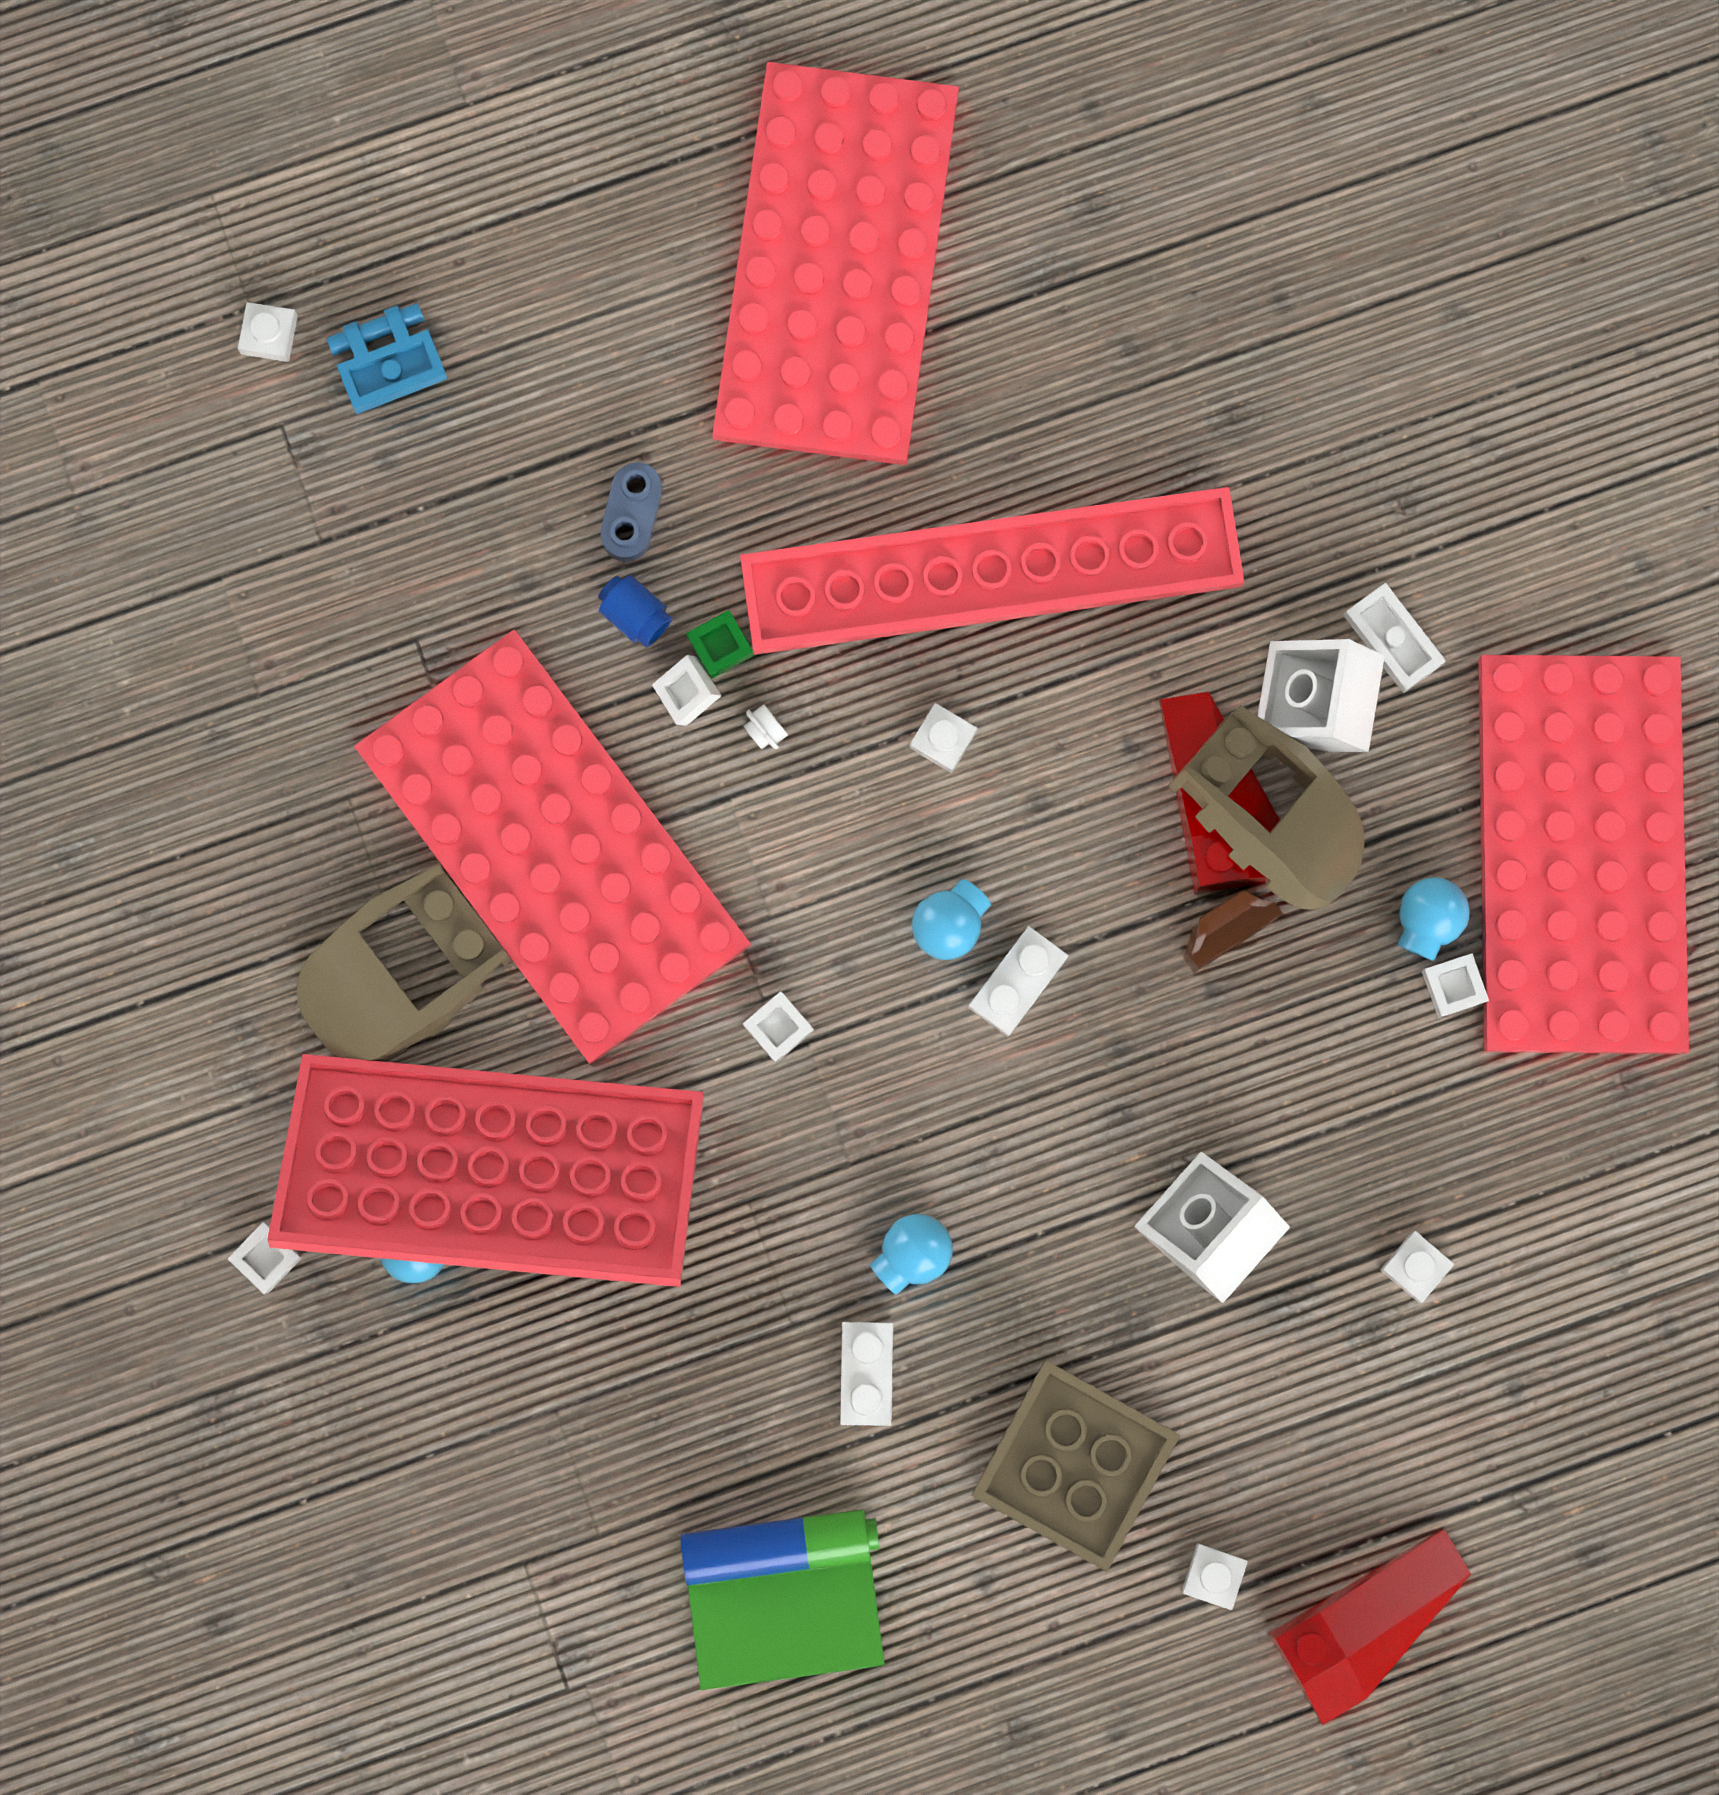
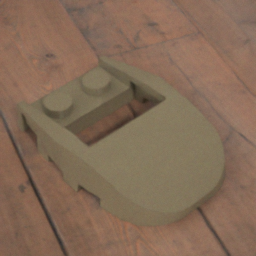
(1316, 842)
(356, 1000)

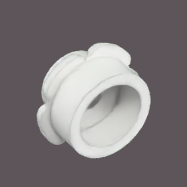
(764, 728)

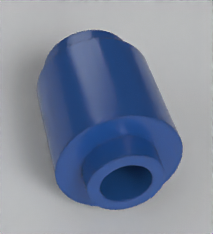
(634, 610)

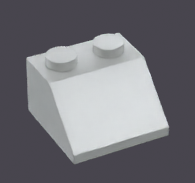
(1322, 692)
(1212, 1226)

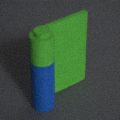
(783, 1598)

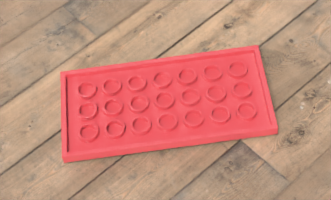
(836, 263)
(552, 846)
(1583, 854)
(488, 1170)

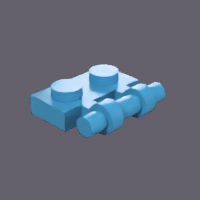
(389, 370)

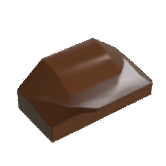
(1228, 927)

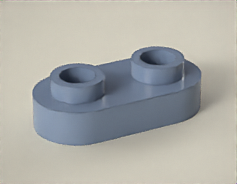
(631, 510)

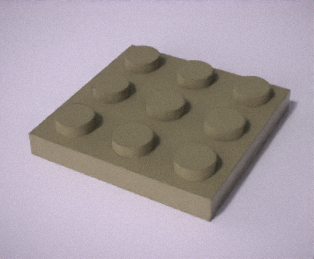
(1075, 1465)

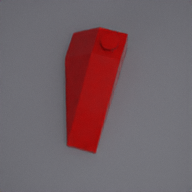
(1187, 726)
(1363, 1630)

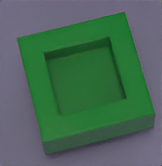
(720, 644)

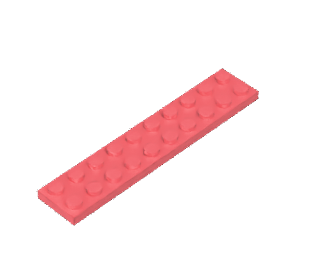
(991, 570)

